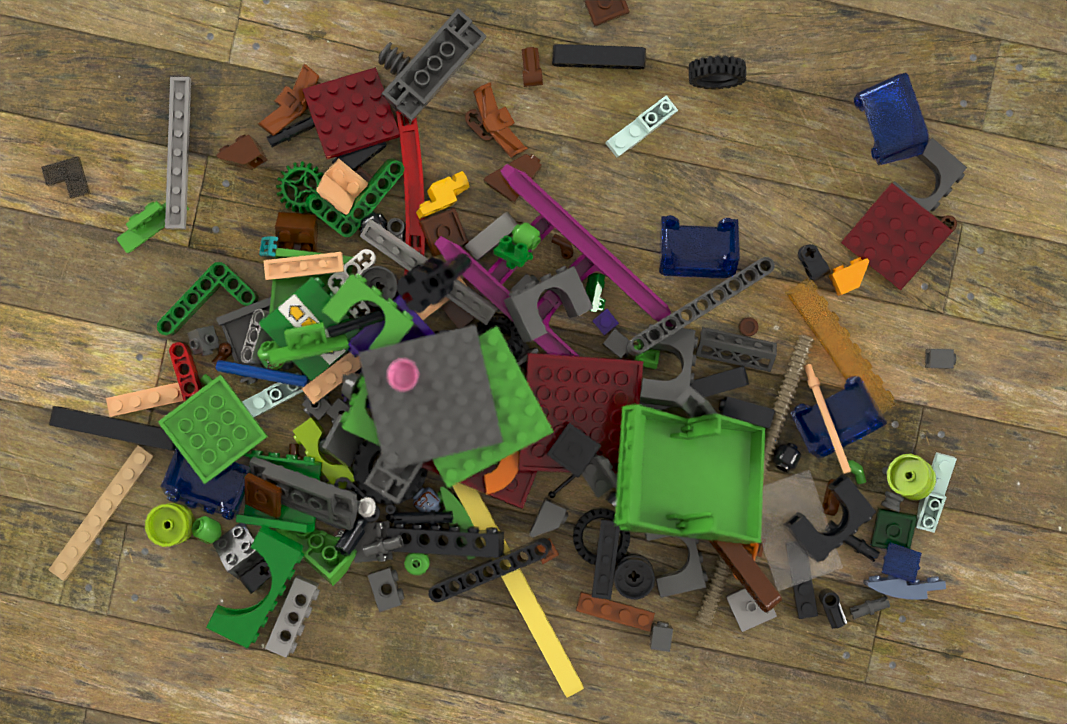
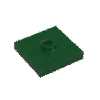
(893, 528)

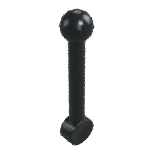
(552, 494)

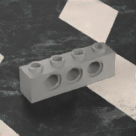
(277, 642)

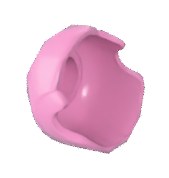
(402, 375)

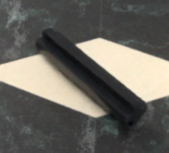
(355, 323)

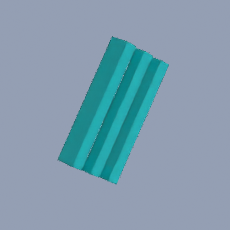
(269, 247)

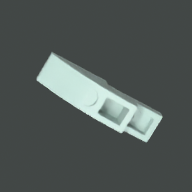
(641, 126)
(271, 397)
(932, 505)

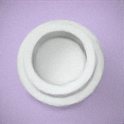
(367, 507)

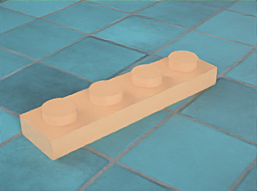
(303, 266)
(144, 399)

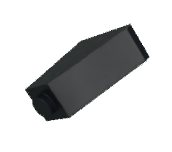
(746, 411)

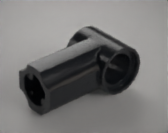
(832, 609)

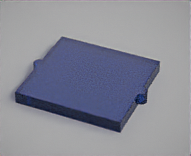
(901, 562)

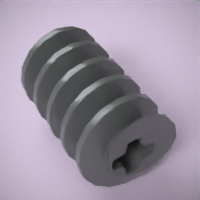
(392, 60)

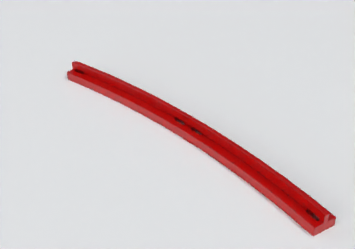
(412, 184)

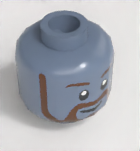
(426, 500)

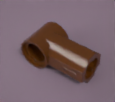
(532, 72)

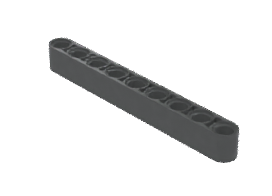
(709, 302)

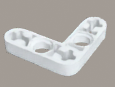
(344, 276)

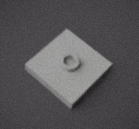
(747, 611)

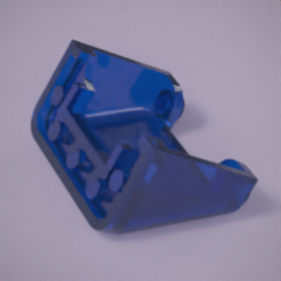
(893, 119)
(698, 249)
(852, 414)

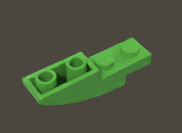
(460, 516)

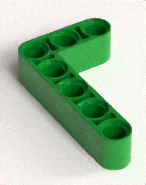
(359, 202)
(203, 295)

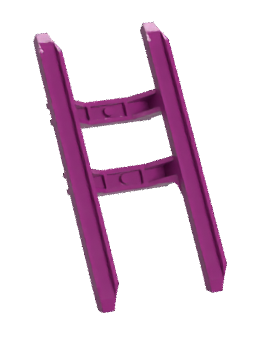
(593, 258)

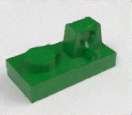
(593, 289)

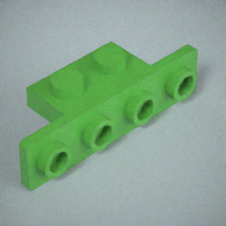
(143, 226)
(307, 342)

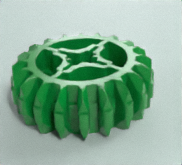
(286, 181)

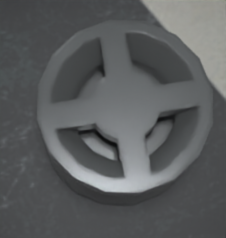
(892, 501)

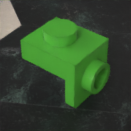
(650, 357)

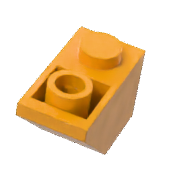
(850, 277)

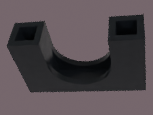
(855, 513)

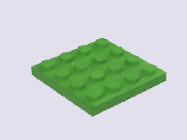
(213, 429)

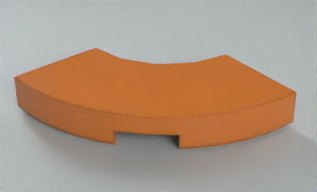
(502, 474)

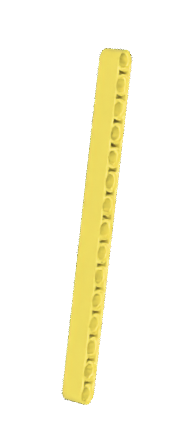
(525, 599)

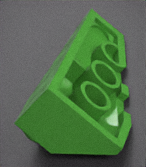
(321, 553)

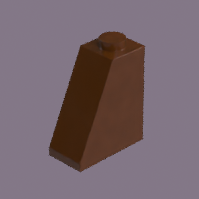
(526, 164)

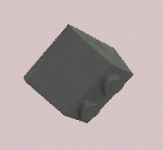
(549, 517)

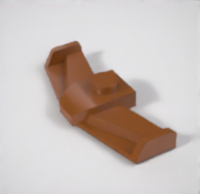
(291, 102)
(497, 121)

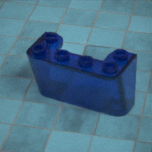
(220, 495)

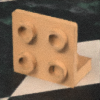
(341, 186)

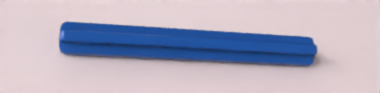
(262, 373)

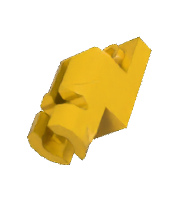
(443, 194)

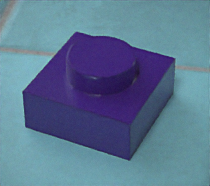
(605, 322)

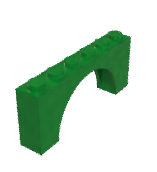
(242, 624)

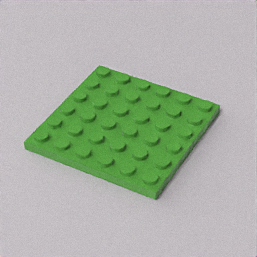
(516, 409)

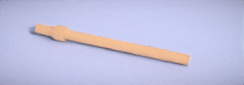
(814, 384)

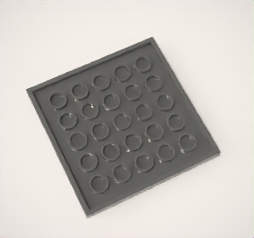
(446, 408)

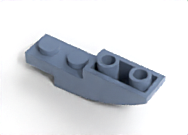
(905, 590)

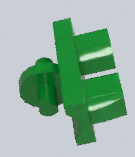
(514, 254)

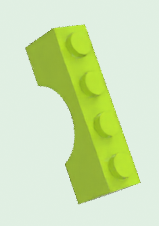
(310, 435)

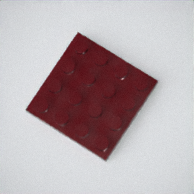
(351, 113)
(896, 236)

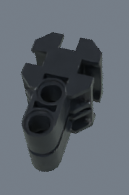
(432, 281)

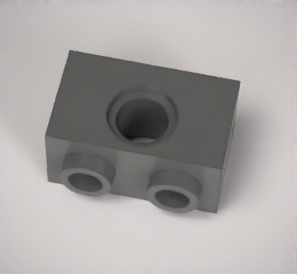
(386, 600)

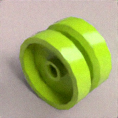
(911, 477)
(159, 528)

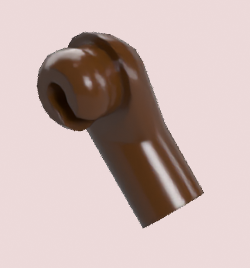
(565, 246)

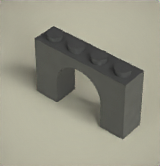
(946, 171)
(523, 304)
(667, 392)
(688, 577)

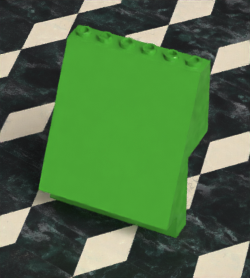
(690, 476)

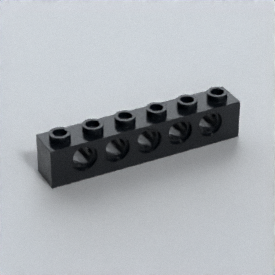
(493, 548)

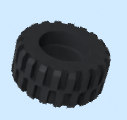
(364, 465)

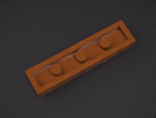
(615, 611)

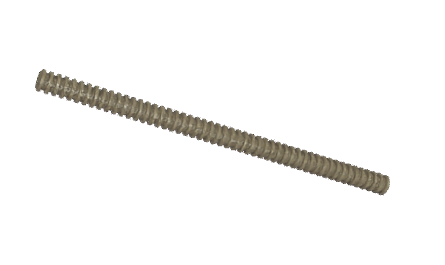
(781, 407)

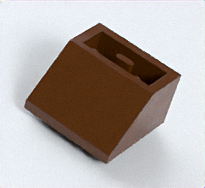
(243, 153)
(297, 231)

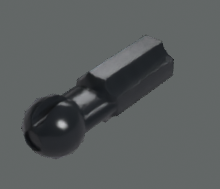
(351, 537)

